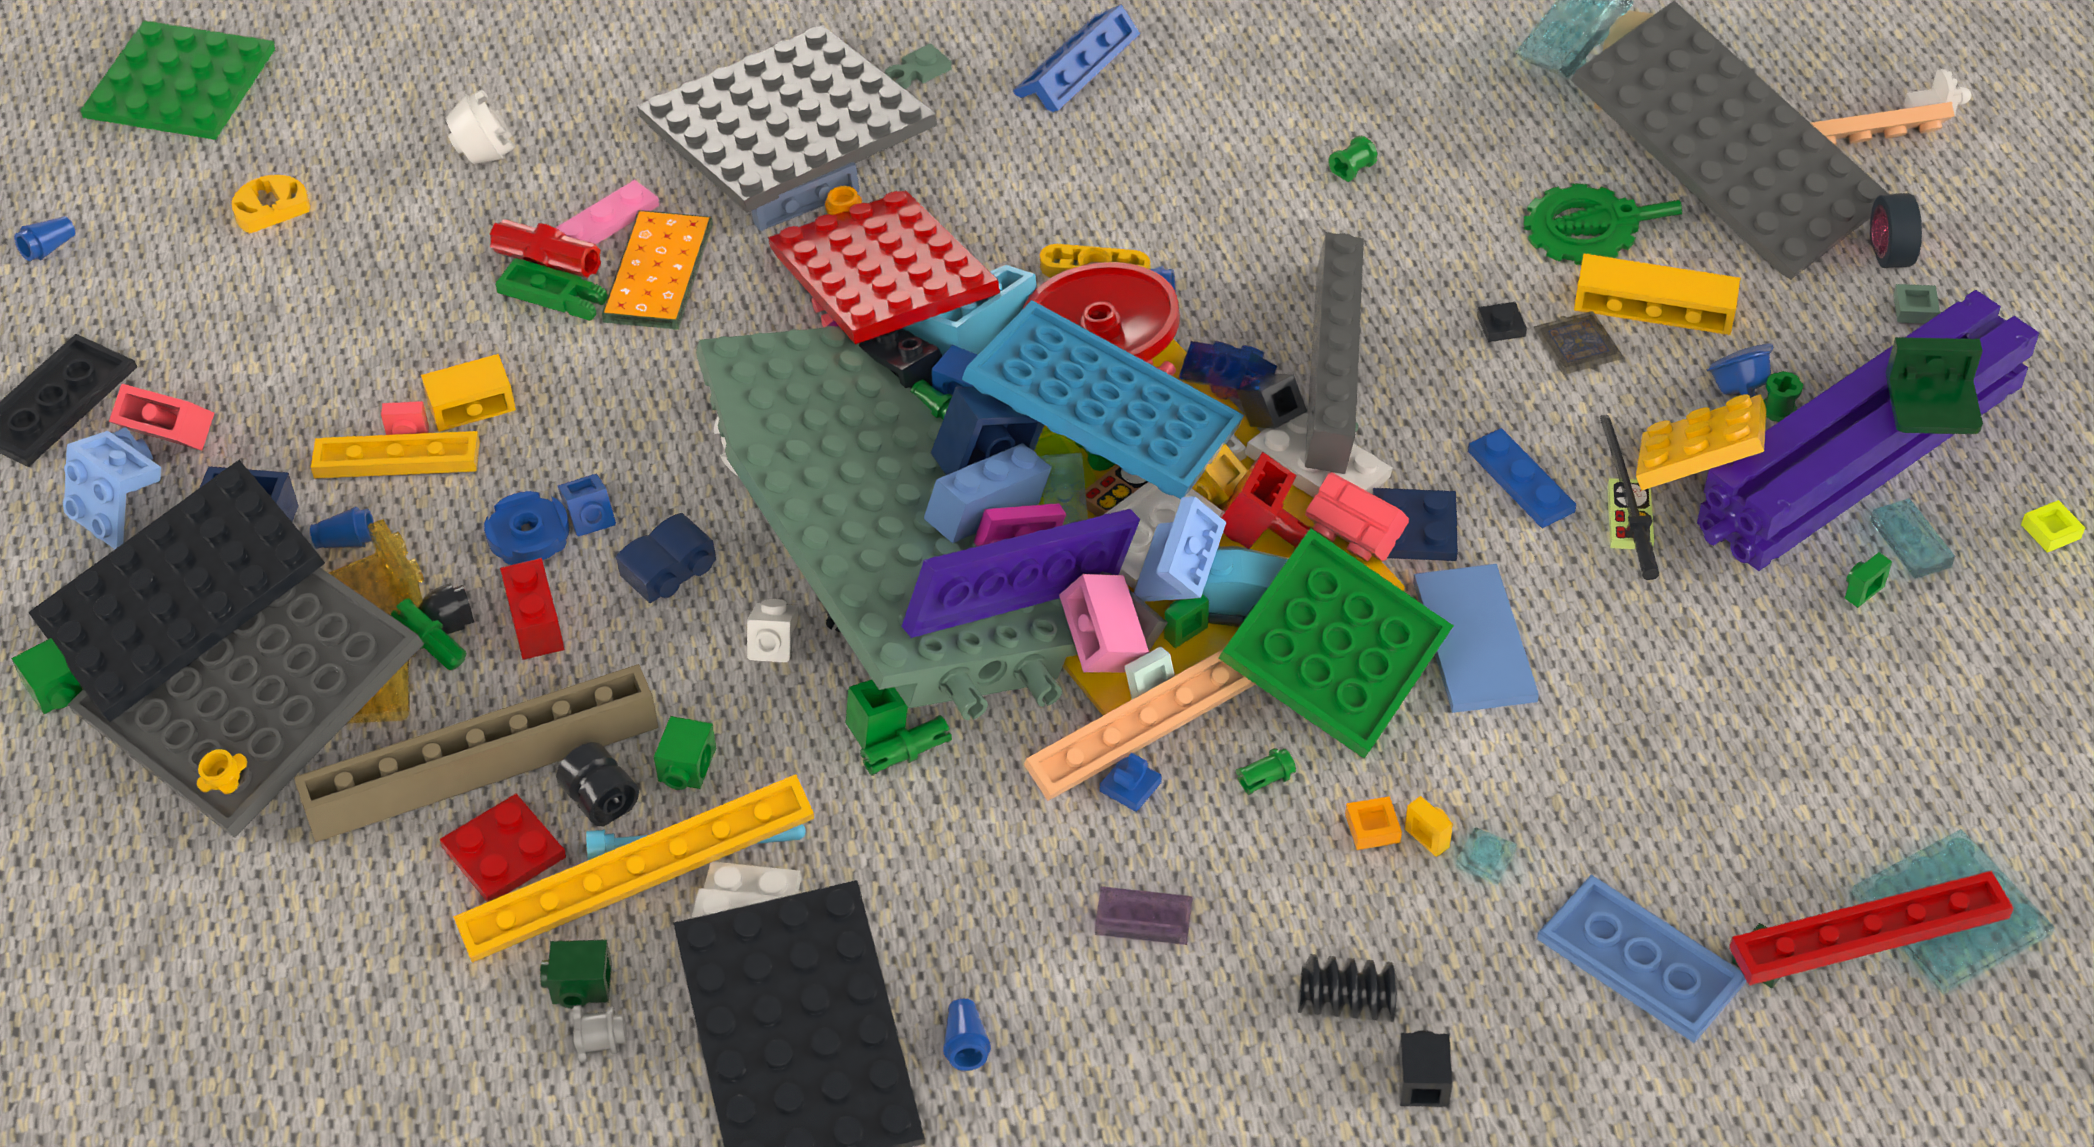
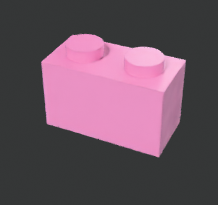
(1103, 622)

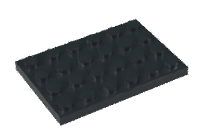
(175, 589)
(798, 1024)

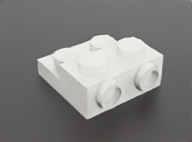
(742, 885)

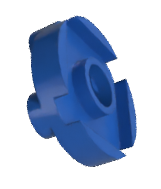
(517, 546)

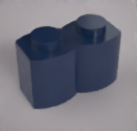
(666, 558)

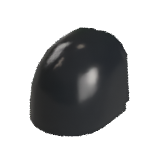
(449, 607)

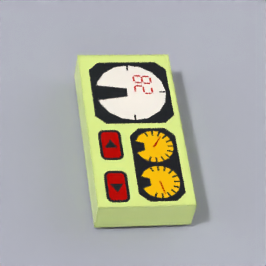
(1619, 514)

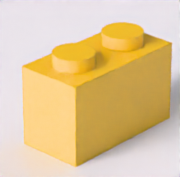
(468, 392)

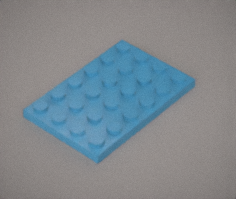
(1104, 399)

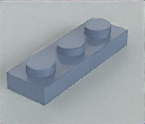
(804, 197)

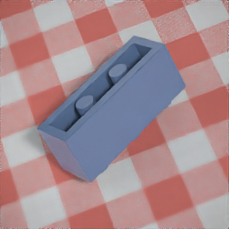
(999, 481)

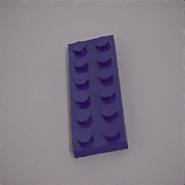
(1015, 572)

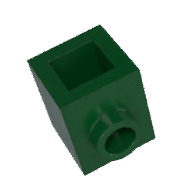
(577, 972)

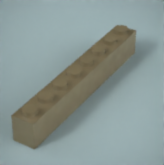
(475, 752)

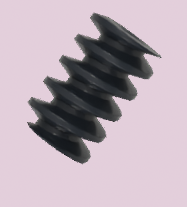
(1348, 987)

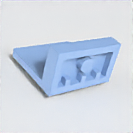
(96, 483)
(1181, 554)

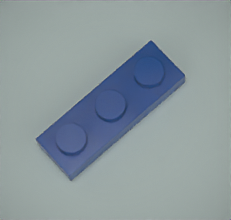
(1521, 478)

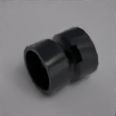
(597, 783)

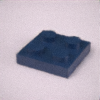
(1431, 523)

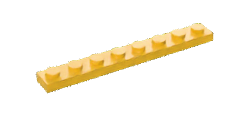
(633, 868)

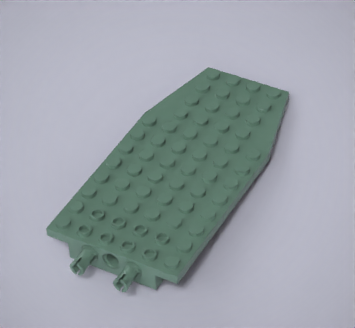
(845, 484)

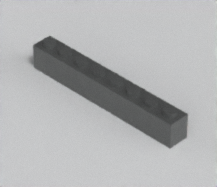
(1335, 354)

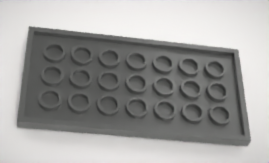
(1730, 139)

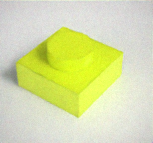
(2052, 526)

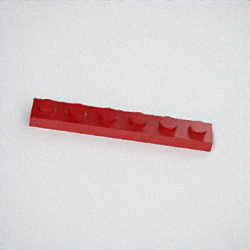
(1870, 927)

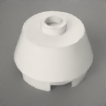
(478, 130)

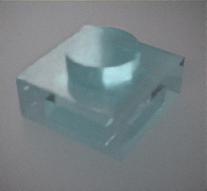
(1486, 856)

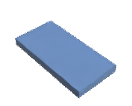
(1483, 653)
(1642, 958)

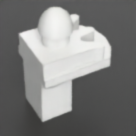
(1942, 91)

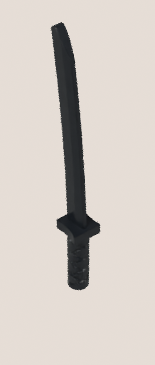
(1638, 525)

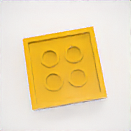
(1701, 441)

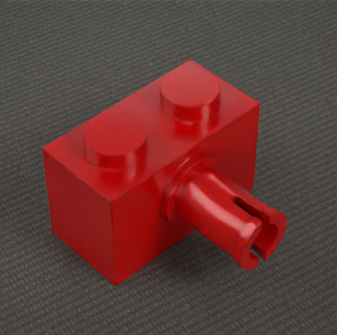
(1259, 505)

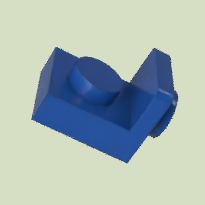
(587, 504)

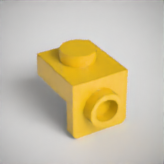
(1220, 477)

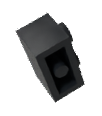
(904, 355)

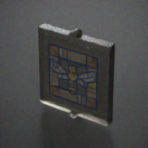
(1578, 342)

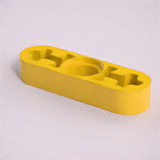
(1086, 255)

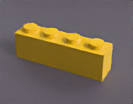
(1657, 294)

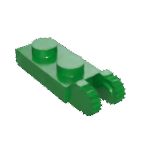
(551, 289)

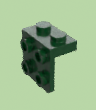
(1934, 385)

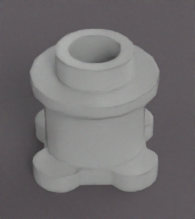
(598, 1031)

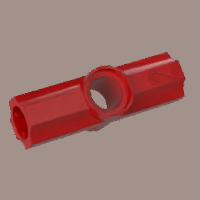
(545, 247)

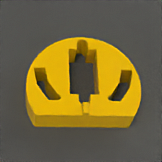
(254, 217)

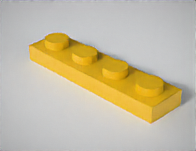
(395, 454)

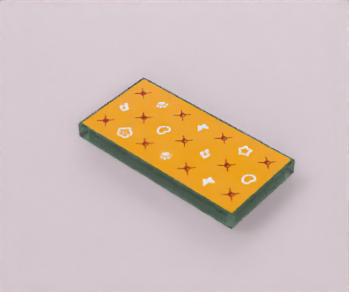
(657, 270)

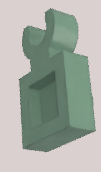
(920, 64)

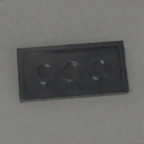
(58, 397)

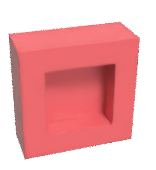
(404, 418)

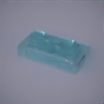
(1066, 485)
(1912, 538)

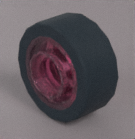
(1896, 230)

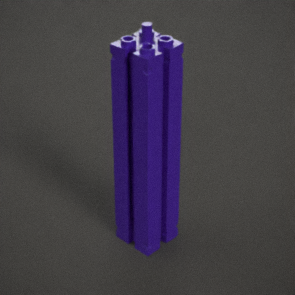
(1848, 442)

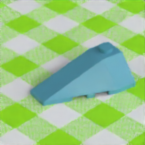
(1239, 579)

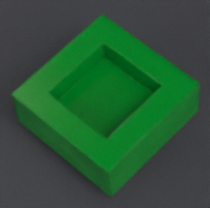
(1867, 579)
(1186, 619)

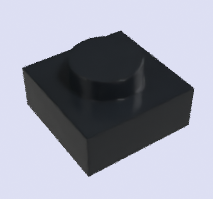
(1501, 321)

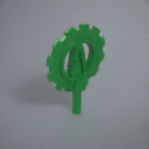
(1603, 215)

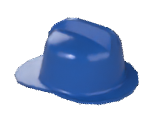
(1743, 370)

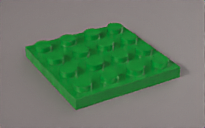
(178, 79)
(1336, 643)

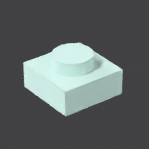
(1149, 671)

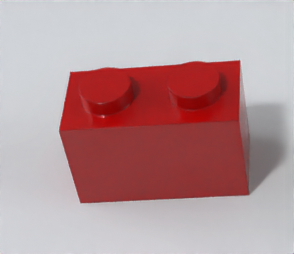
(532, 609)

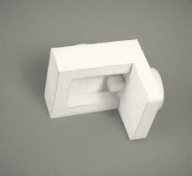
(771, 630)

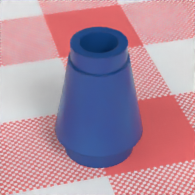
(43, 237)
(343, 530)
(965, 1036)

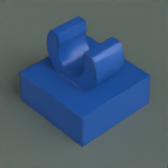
(1131, 782)

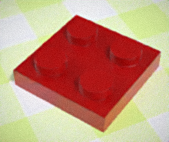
(502, 848)

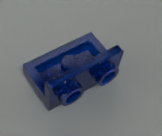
(1223, 364)

